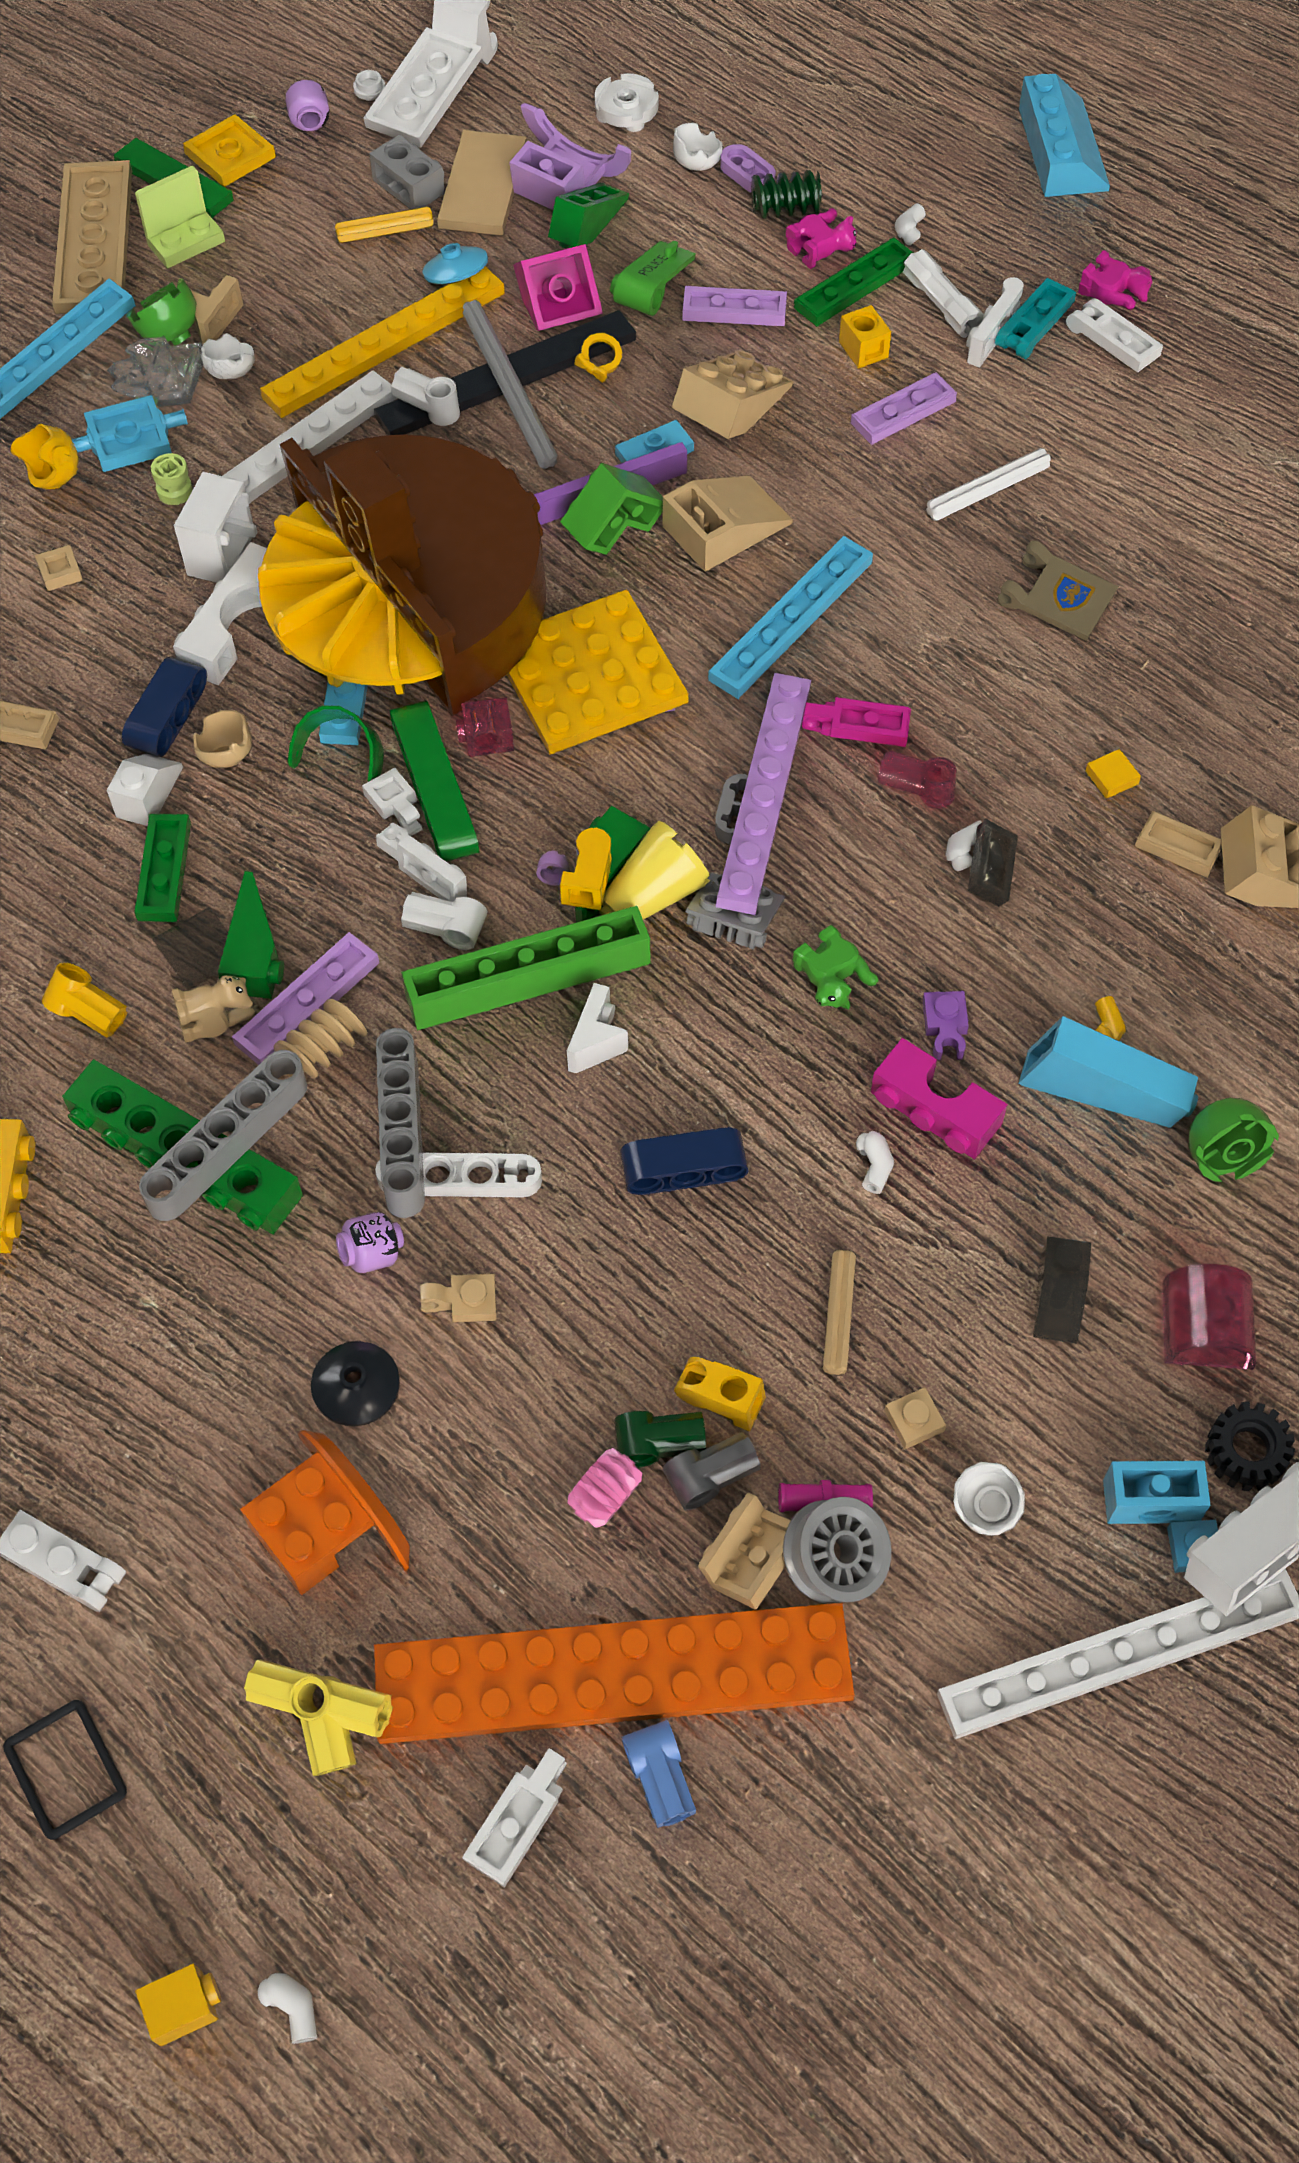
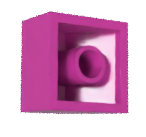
(558, 287)

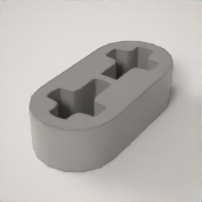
(728, 807)

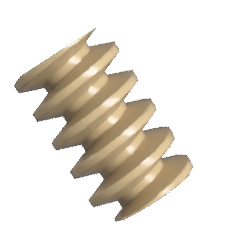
(322, 1035)

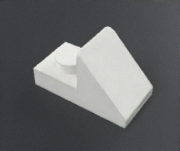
(594, 1035)

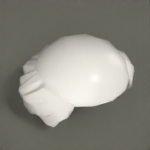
(227, 357)

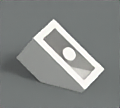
(142, 787)

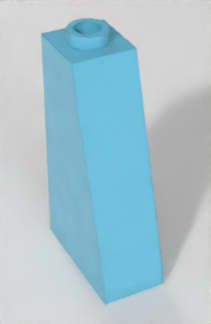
(1108, 1075)

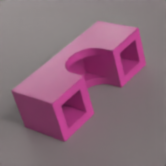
(961, 1121)

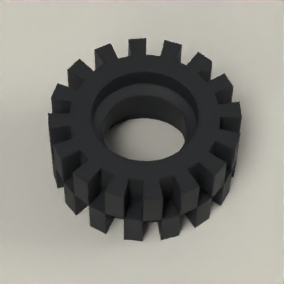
(1264, 1426)

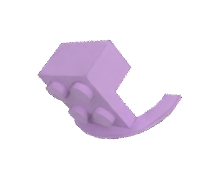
(559, 165)

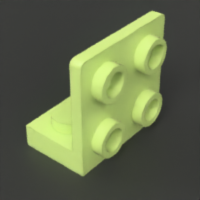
(177, 218)

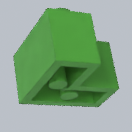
(609, 505)

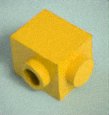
(178, 2004)

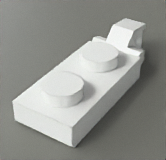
(422, 863)
(516, 1819)

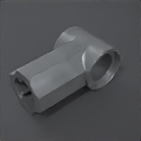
(701, 1474)

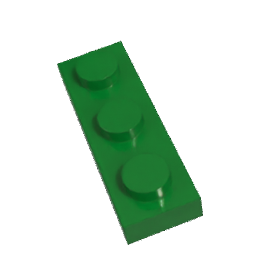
(163, 868)

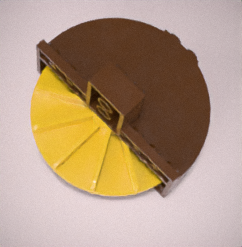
(405, 566)

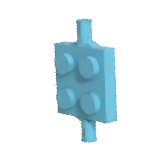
(128, 432)

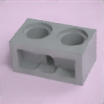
(407, 173)

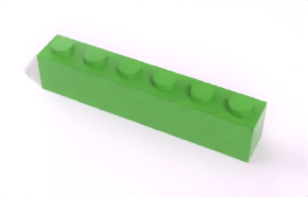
(526, 967)

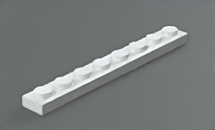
(1112, 1657)

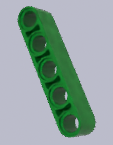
(434, 781)

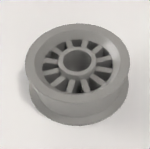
(834, 1579)

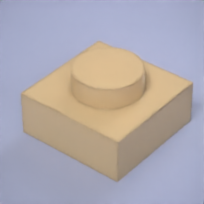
(58, 567)
(915, 1418)

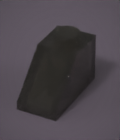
(1061, 1289)

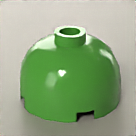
(166, 313)
(1231, 1138)

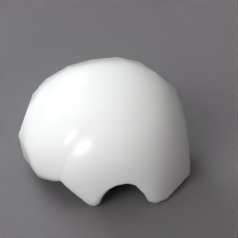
(695, 149)
(989, 1498)

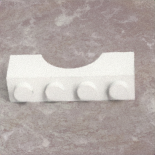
(206, 637)

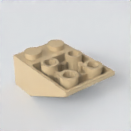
(729, 392)
(721, 517)
(1261, 859)

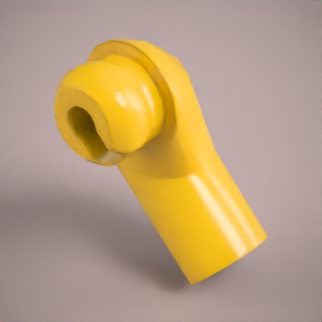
(1111, 1019)

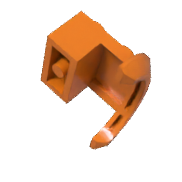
(318, 1514)

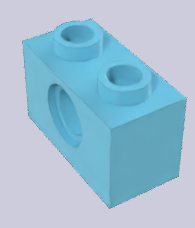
(1156, 1492)

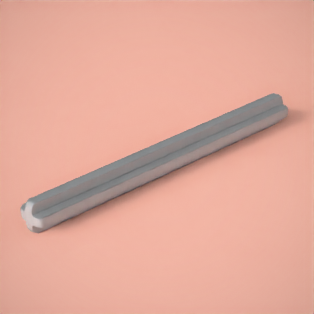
(510, 384)

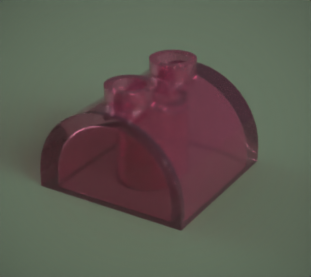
(1209, 1317)

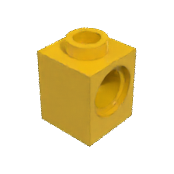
(865, 336)

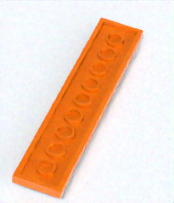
(614, 1672)

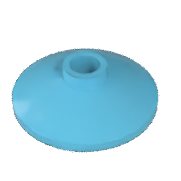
(455, 264)

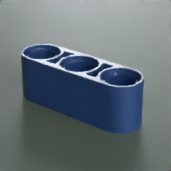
(164, 707)
(684, 1161)

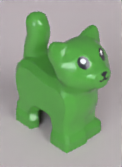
(831, 964)

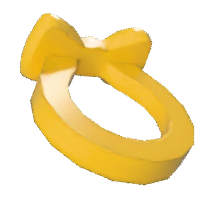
(600, 373)

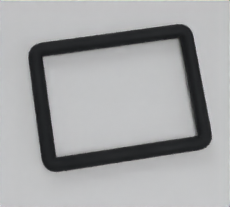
(27, 1787)

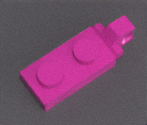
(859, 721)

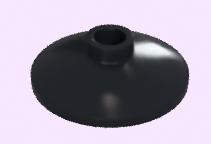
(359, 1401)

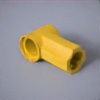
(75, 996)

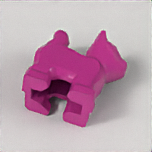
(818, 238)
(1112, 279)

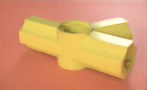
(325, 1729)

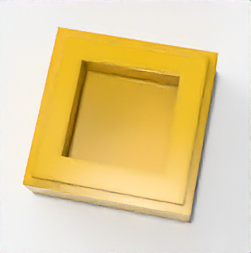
(1113, 773)

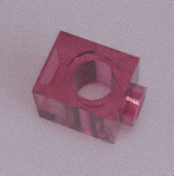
(486, 727)

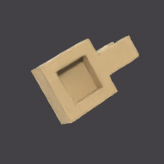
(468, 1297)

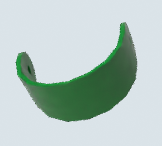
(324, 714)

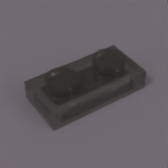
(992, 863)

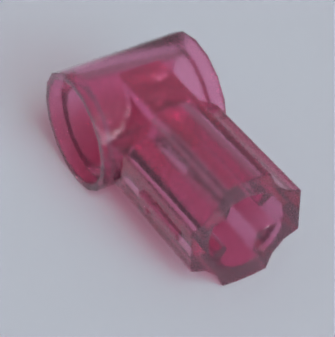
(930, 779)

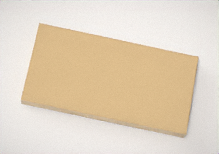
(480, 183)

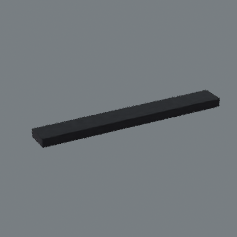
(528, 363)

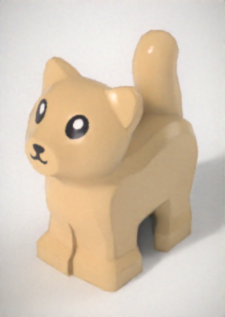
(203, 1008)

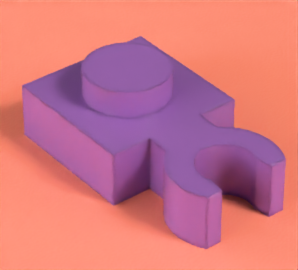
(947, 1017)

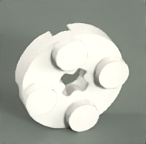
(614, 108)

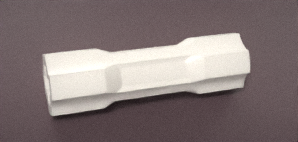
(929, 277)

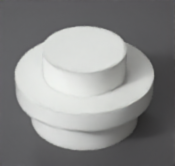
(368, 85)

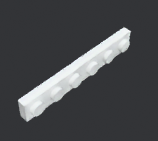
(314, 432)

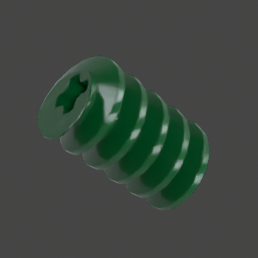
(786, 193)

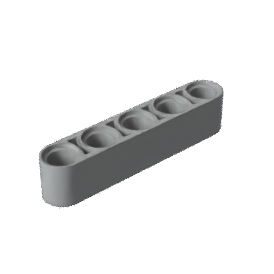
(400, 1123)
(221, 1153)

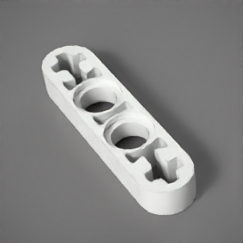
(463, 1163)

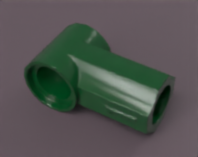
(651, 1437)

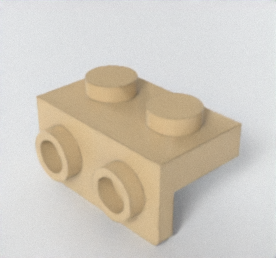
(746, 1553)

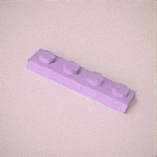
(324, 980)

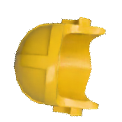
(48, 456)

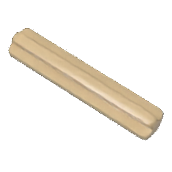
(839, 1312)

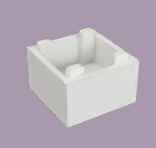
(214, 526)

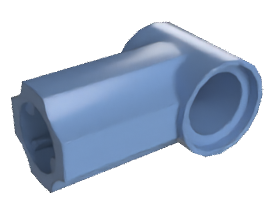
(655, 1762)

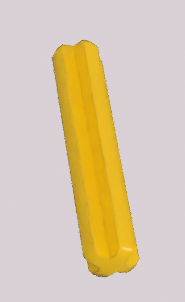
(384, 224)

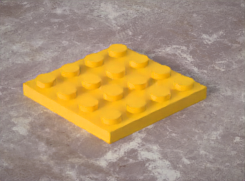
(594, 673)

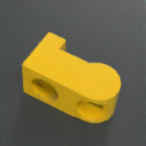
(589, 881)
(721, 1390)

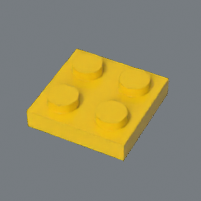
(229, 150)

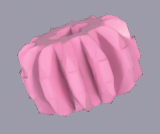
(604, 1488)

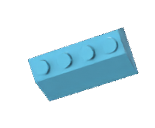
(1060, 137)

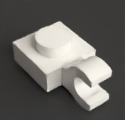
(394, 796)

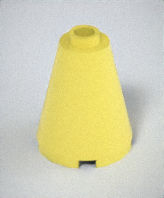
(656, 874)

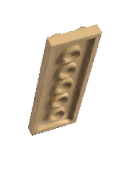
(91, 230)

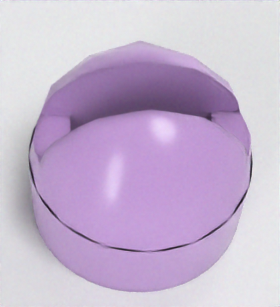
(559, 863)

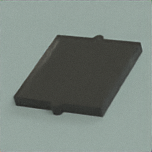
(194, 947)

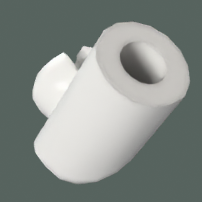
(906, 224)
(959, 846)
(881, 1159)
(295, 2000)

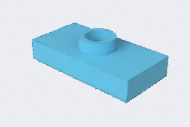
(654, 440)

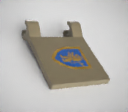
(1061, 594)

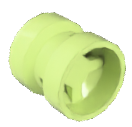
(171, 479)

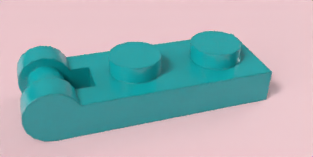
(1035, 317)

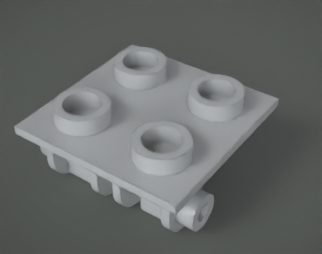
(751, 928)

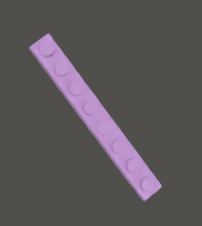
(763, 795)

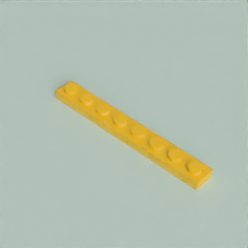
(379, 343)

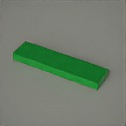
(155, 165)
(853, 282)

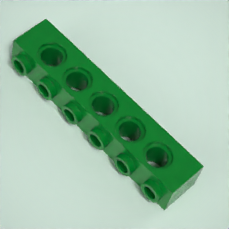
(103, 1088)

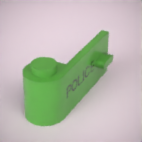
(644, 280)

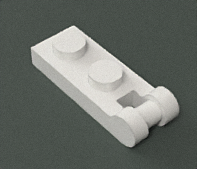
(1115, 334)
(982, 338)
(59, 1560)

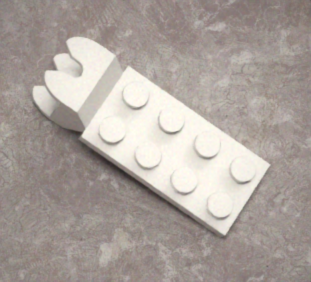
(434, 71)

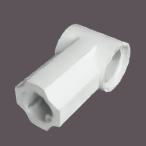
(433, 395)
(455, 921)

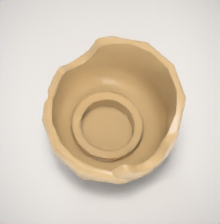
(223, 739)

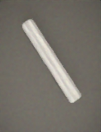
(988, 484)

